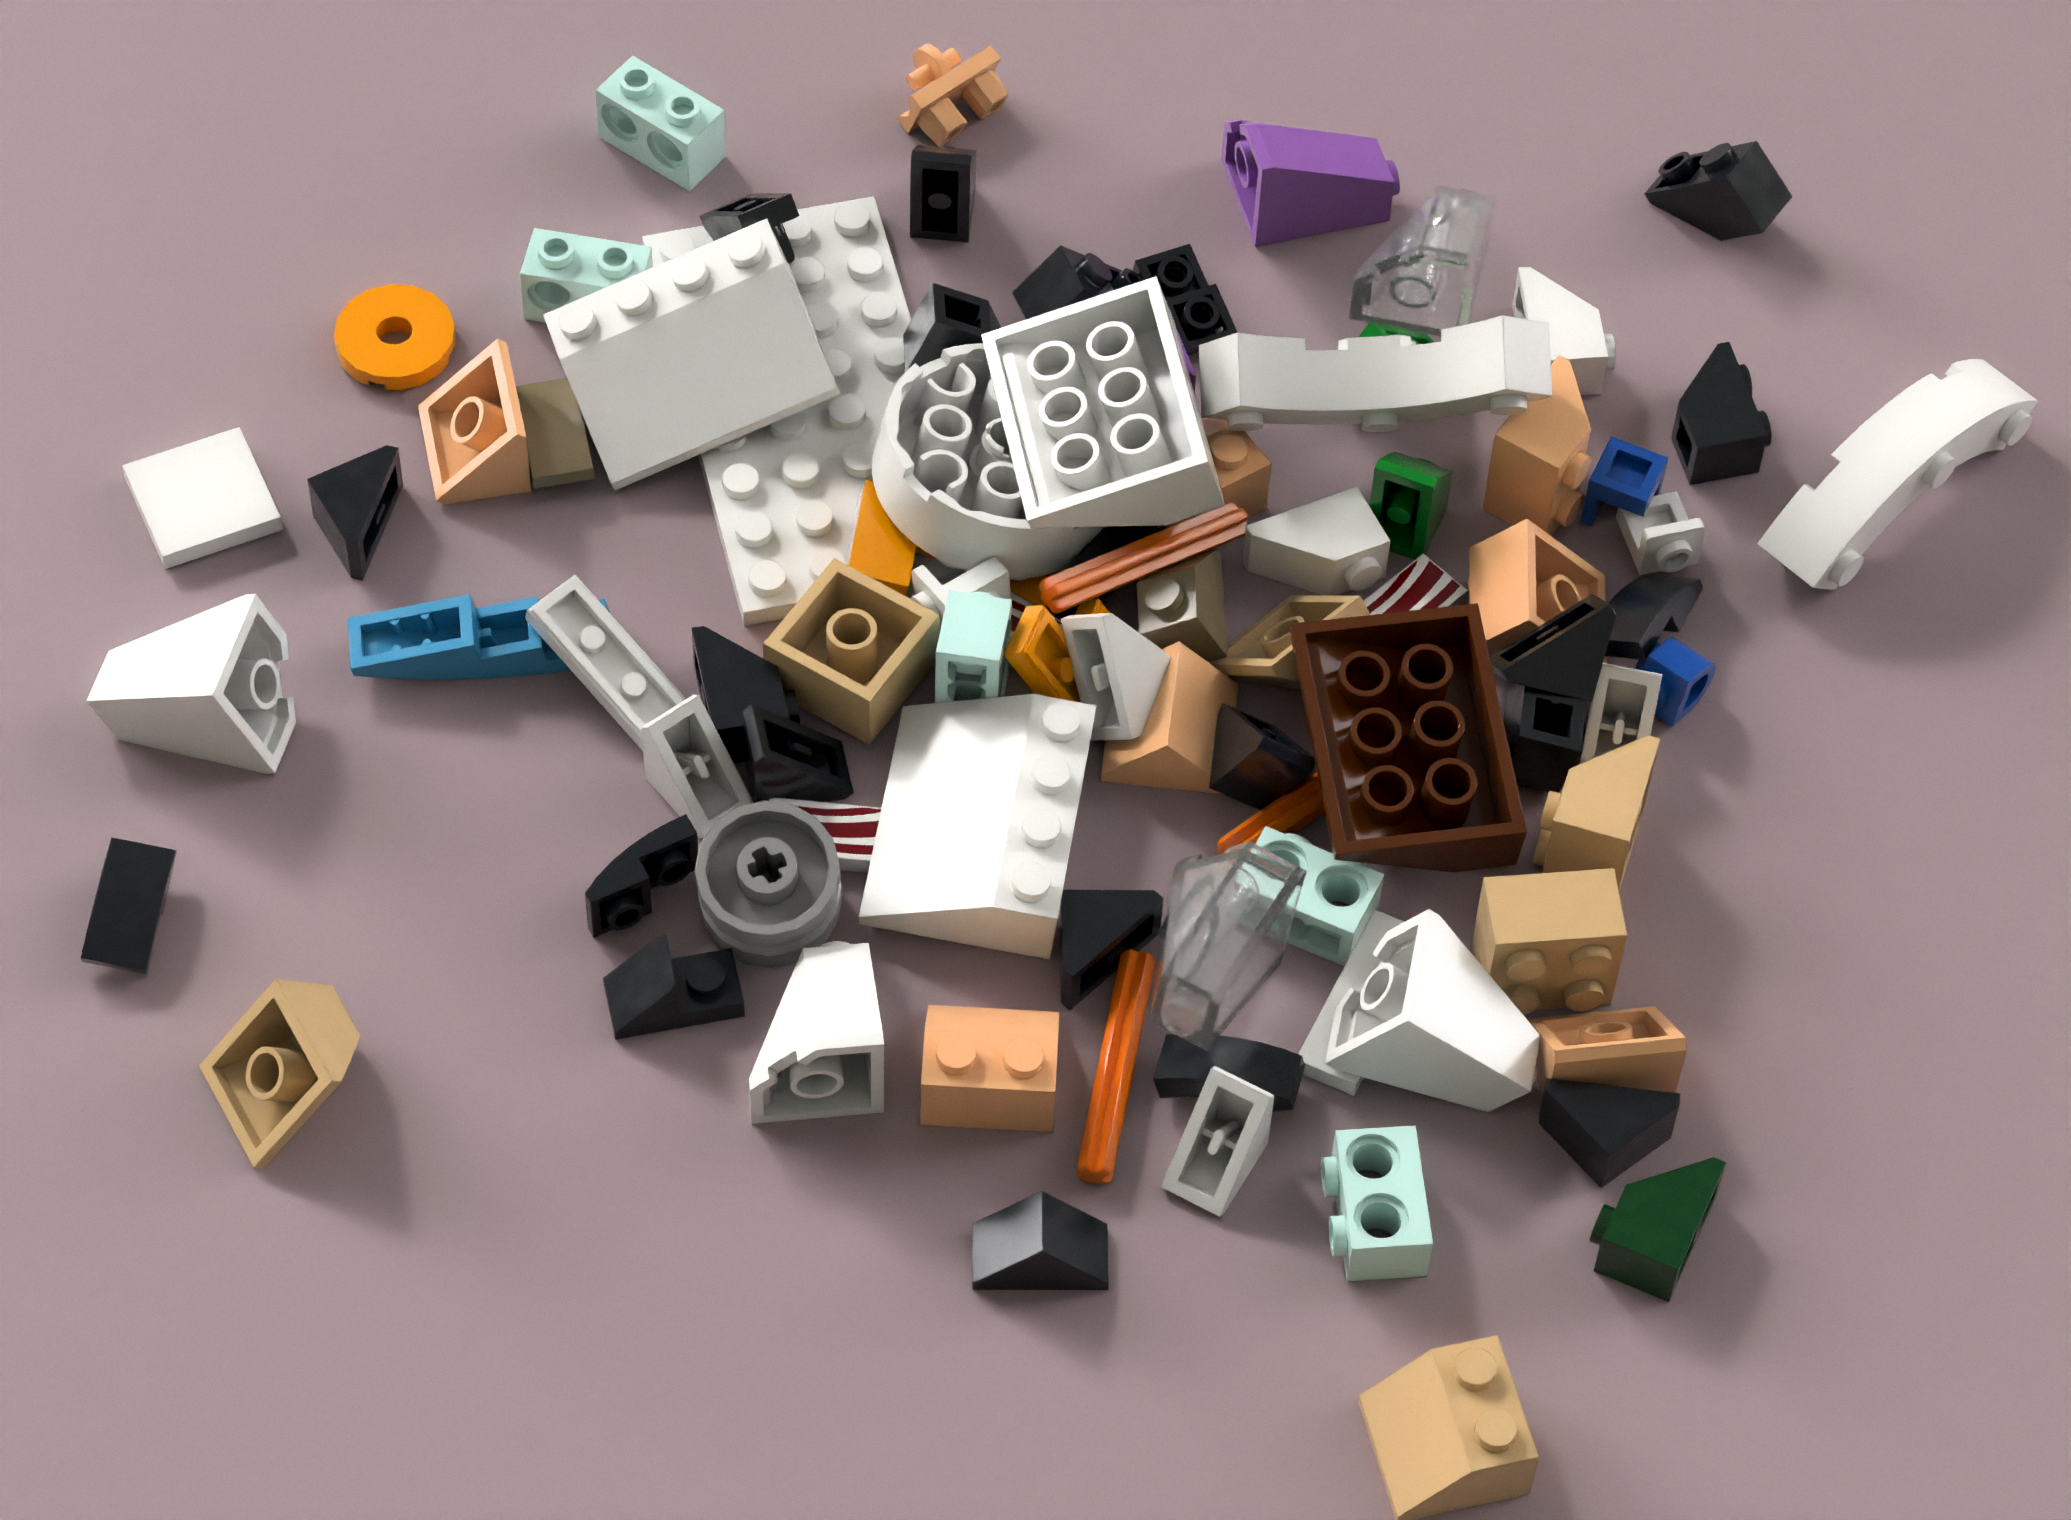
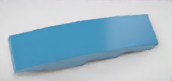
(450, 642)

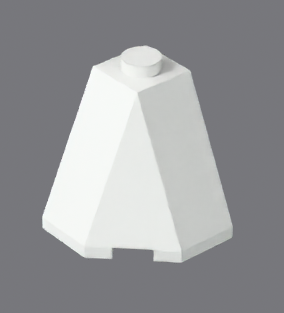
(203, 688)
(1434, 1022)
(823, 1042)

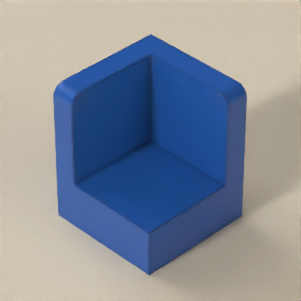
(1624, 478)

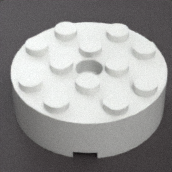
(951, 475)

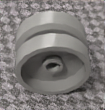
(768, 883)

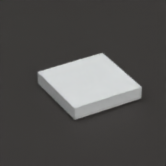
(202, 497)

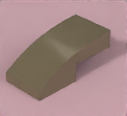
(554, 434)

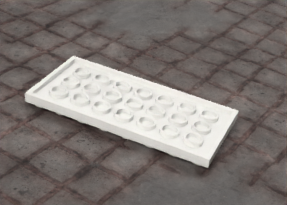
(795, 487)

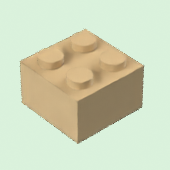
(853, 650)
(1552, 938)

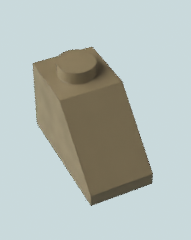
(1186, 606)

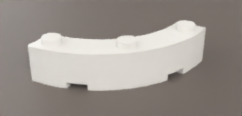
(1377, 378)
(1891, 462)

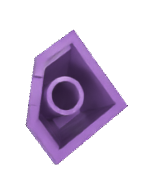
(1305, 180)

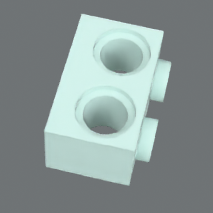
(661, 123)
(571, 266)
(972, 647)
(1317, 924)
(1386, 1203)

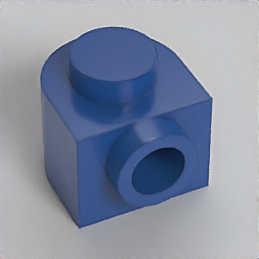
(1683, 678)

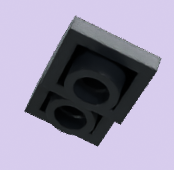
(1194, 305)
(1646, 610)
(624, 887)
(128, 905)
(1185, 1067)

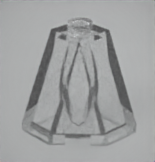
(1428, 266)
(1221, 937)

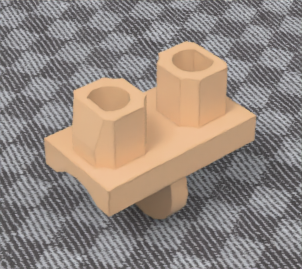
(933, 105)

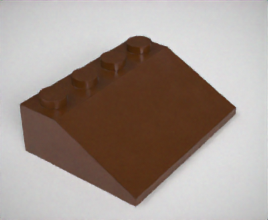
(1410, 739)

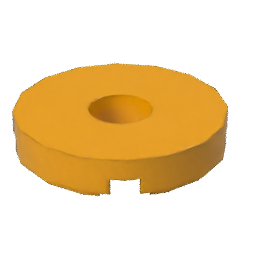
(395, 310)

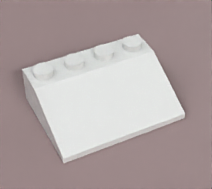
(691, 354)
(1103, 414)
(979, 821)

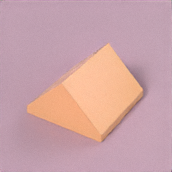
(477, 431)
(1179, 731)
(1611, 1048)

